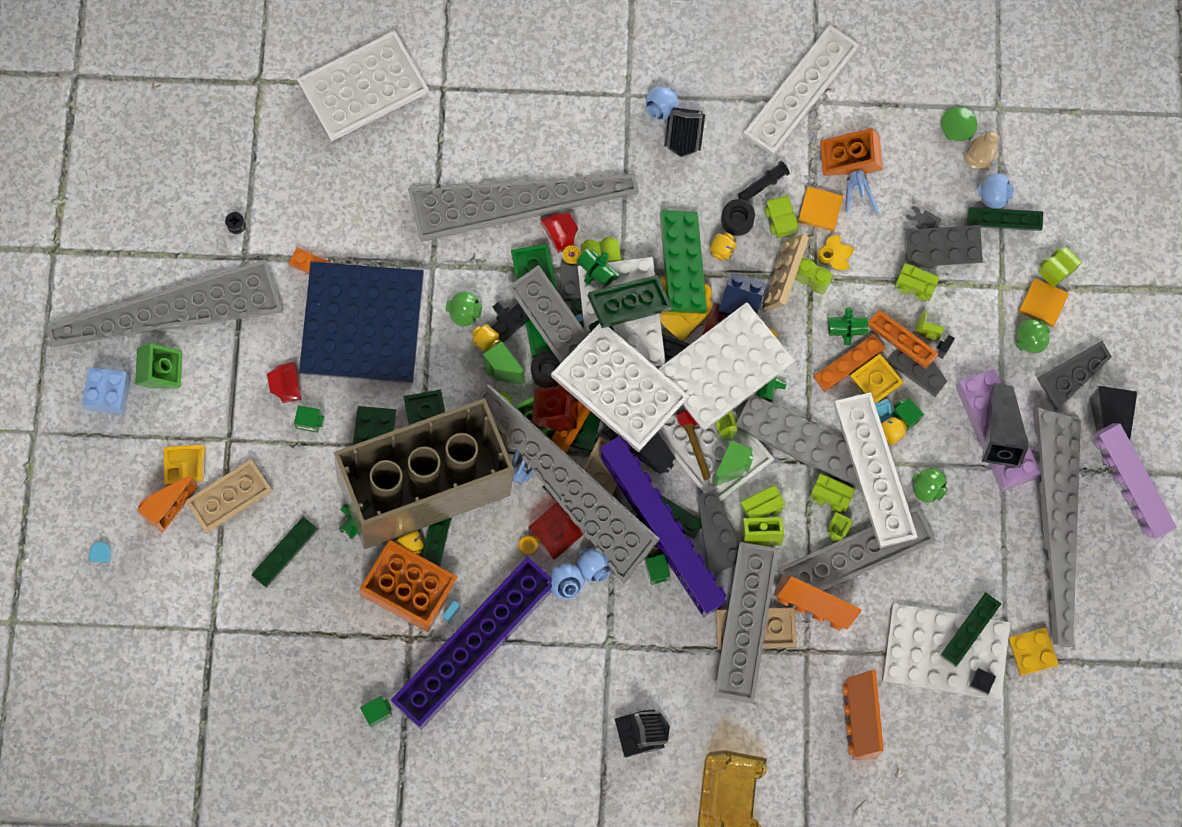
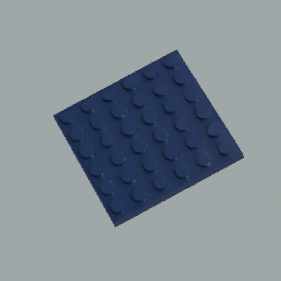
(361, 322)

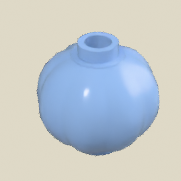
(660, 102)
(996, 191)
(593, 565)
(566, 581)

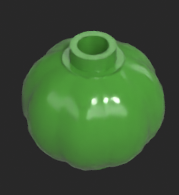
(464, 308)
(1032, 336)
(929, 485)

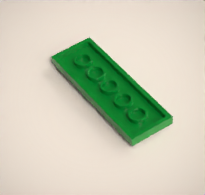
(524, 261)
(683, 261)

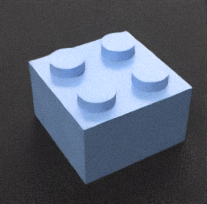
(106, 391)

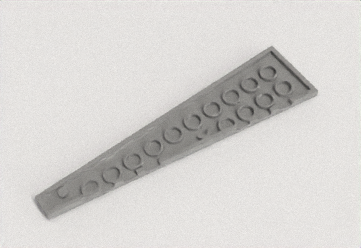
(470, 208)
(218, 298)
(589, 505)
(1059, 505)

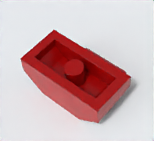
(560, 230)
(284, 382)

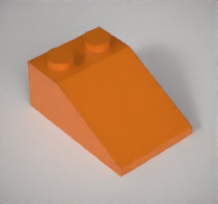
(852, 153)
(166, 503)

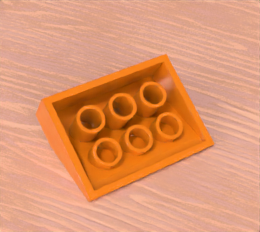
(408, 586)
(863, 716)

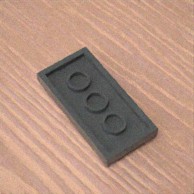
(943, 246)

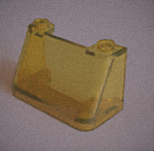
(729, 789)

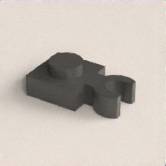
(924, 220)

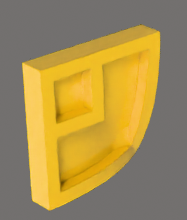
(682, 324)
(184, 462)

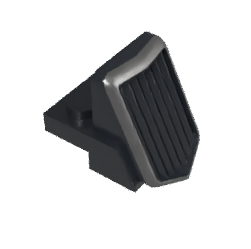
(684, 131)
(642, 732)

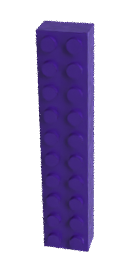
(658, 518)
(473, 643)

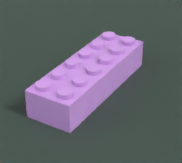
(975, 398)
(1134, 481)

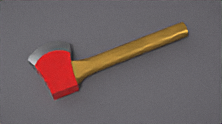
(687, 422)

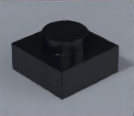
(944, 346)
(982, 681)

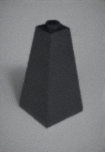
(1113, 406)
(1004, 433)
(654, 454)

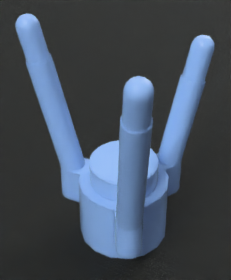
(858, 181)
(520, 471)

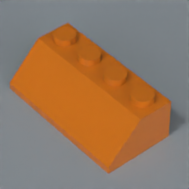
(816, 602)

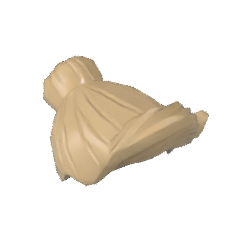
(982, 151)

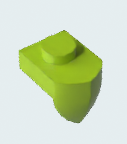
(928, 330)
(726, 426)
(839, 527)

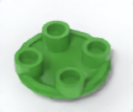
(959, 124)

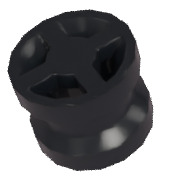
(236, 227)

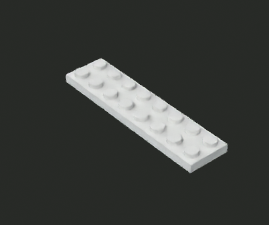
(801, 90)
(875, 470)

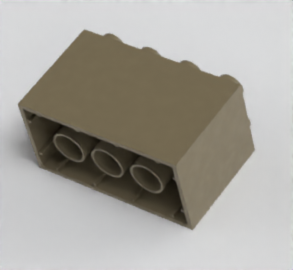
(424, 473)

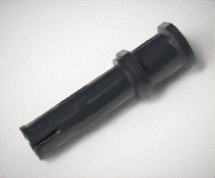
(770, 178)

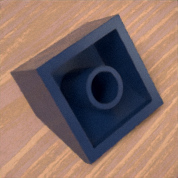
(741, 291)

